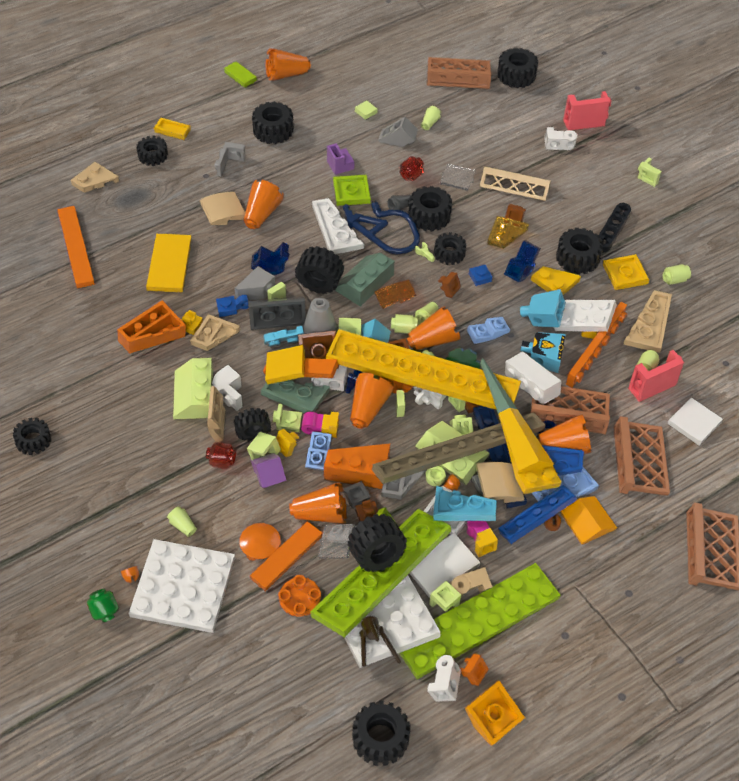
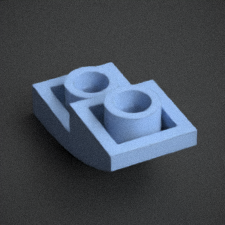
(489, 330)
(318, 449)

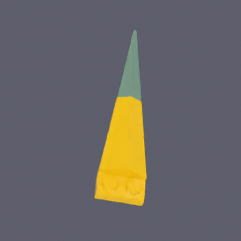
(529, 460)

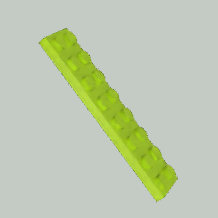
(365, 590)
(483, 618)

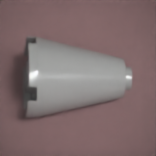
(319, 317)

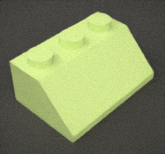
(193, 389)
(462, 468)

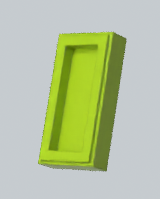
(240, 74)

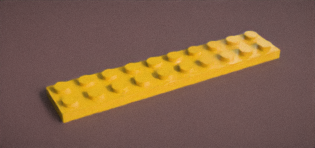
(417, 369)

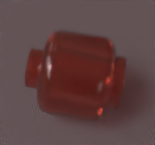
(411, 168)
(221, 455)

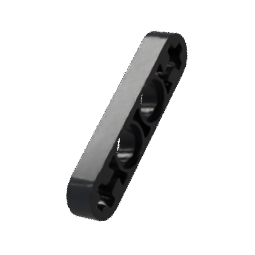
(615, 228)

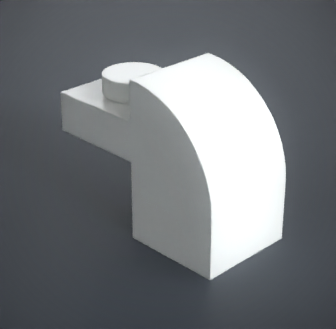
(227, 383)

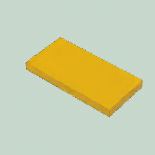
(169, 263)

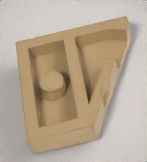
(213, 332)

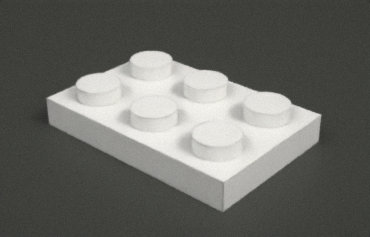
(587, 315)

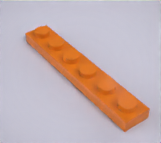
(595, 347)

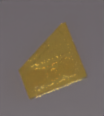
(506, 231)

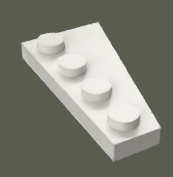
(334, 229)

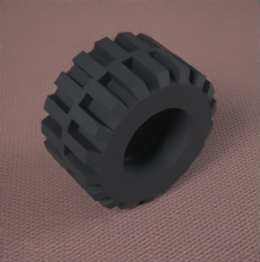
(517, 67)
(272, 122)
(430, 208)
(579, 251)
(319, 270)
(376, 543)
(381, 715)

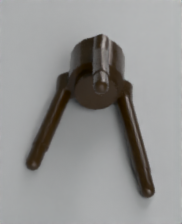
(372, 631)

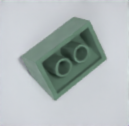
(366, 278)

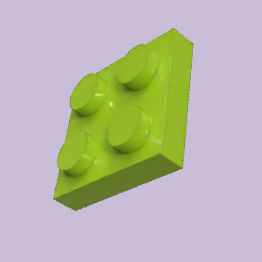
(351, 190)

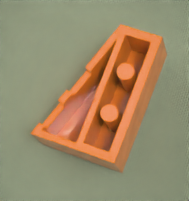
(151, 329)
(355, 464)

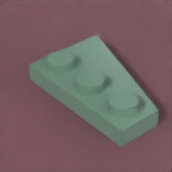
(296, 396)

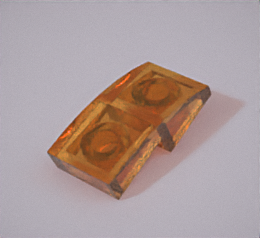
(395, 292)

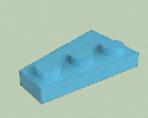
(458, 507)

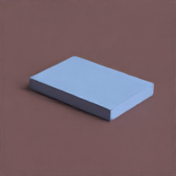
(578, 483)

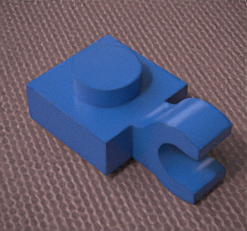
(229, 306)

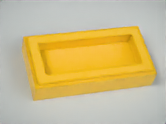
(172, 128)

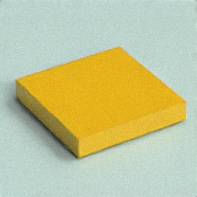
(625, 272)
(285, 364)

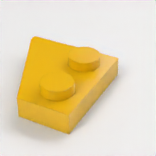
(554, 279)

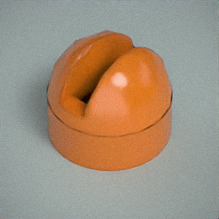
(452, 483)
(130, 572)

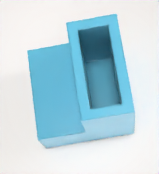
(375, 330)

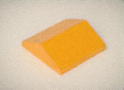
(588, 519)
(494, 713)

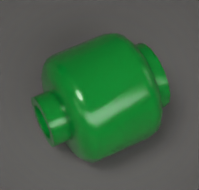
(102, 605)

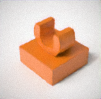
(475, 669)

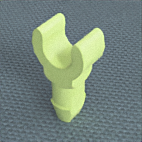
(424, 252)

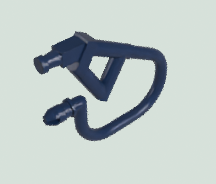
(354, 221)

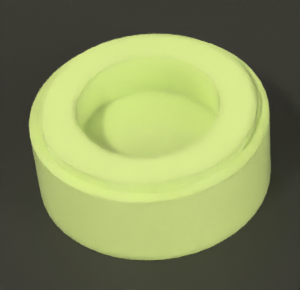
(435, 476)

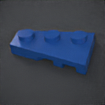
(565, 460)

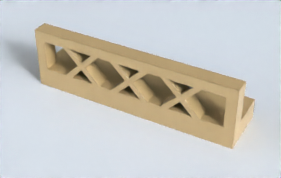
(519, 178)

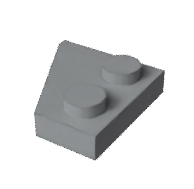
(399, 488)

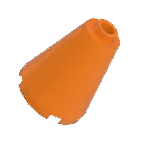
(285, 64)
(261, 203)
(434, 331)
(368, 399)
(569, 435)
(321, 505)

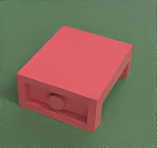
(586, 113)
(649, 383)

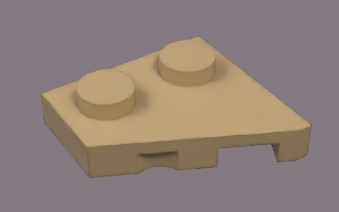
(93, 177)

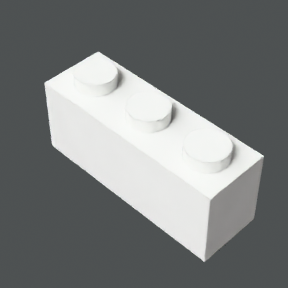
(533, 377)

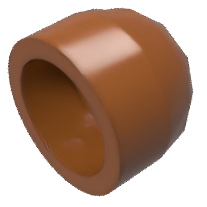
(548, 524)

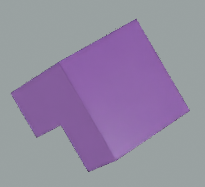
(339, 160)
(268, 470)

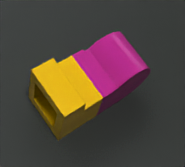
(320, 423)
(483, 536)

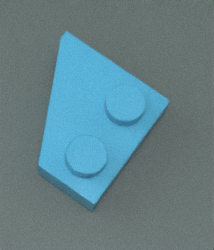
(290, 336)

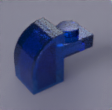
(271, 261)
(523, 264)

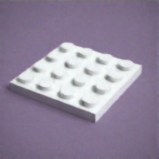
(182, 586)
(404, 623)

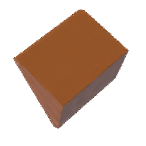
(317, 343)

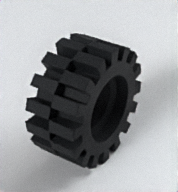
(154, 157)
(447, 255)
(251, 423)
(35, 444)

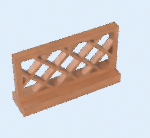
(459, 78)
(594, 422)
(626, 455)
(696, 547)

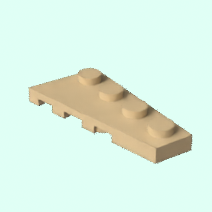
(651, 323)

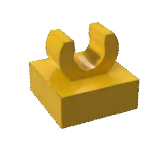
(192, 322)
(286, 441)

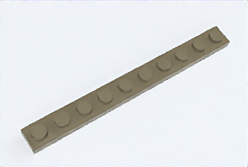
(447, 451)

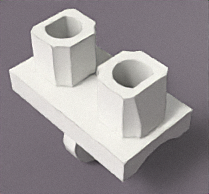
(428, 397)

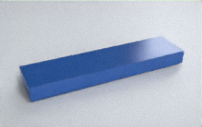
(537, 514)

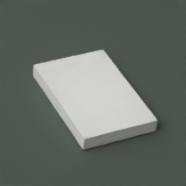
(443, 564)

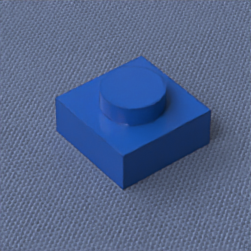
(480, 275)

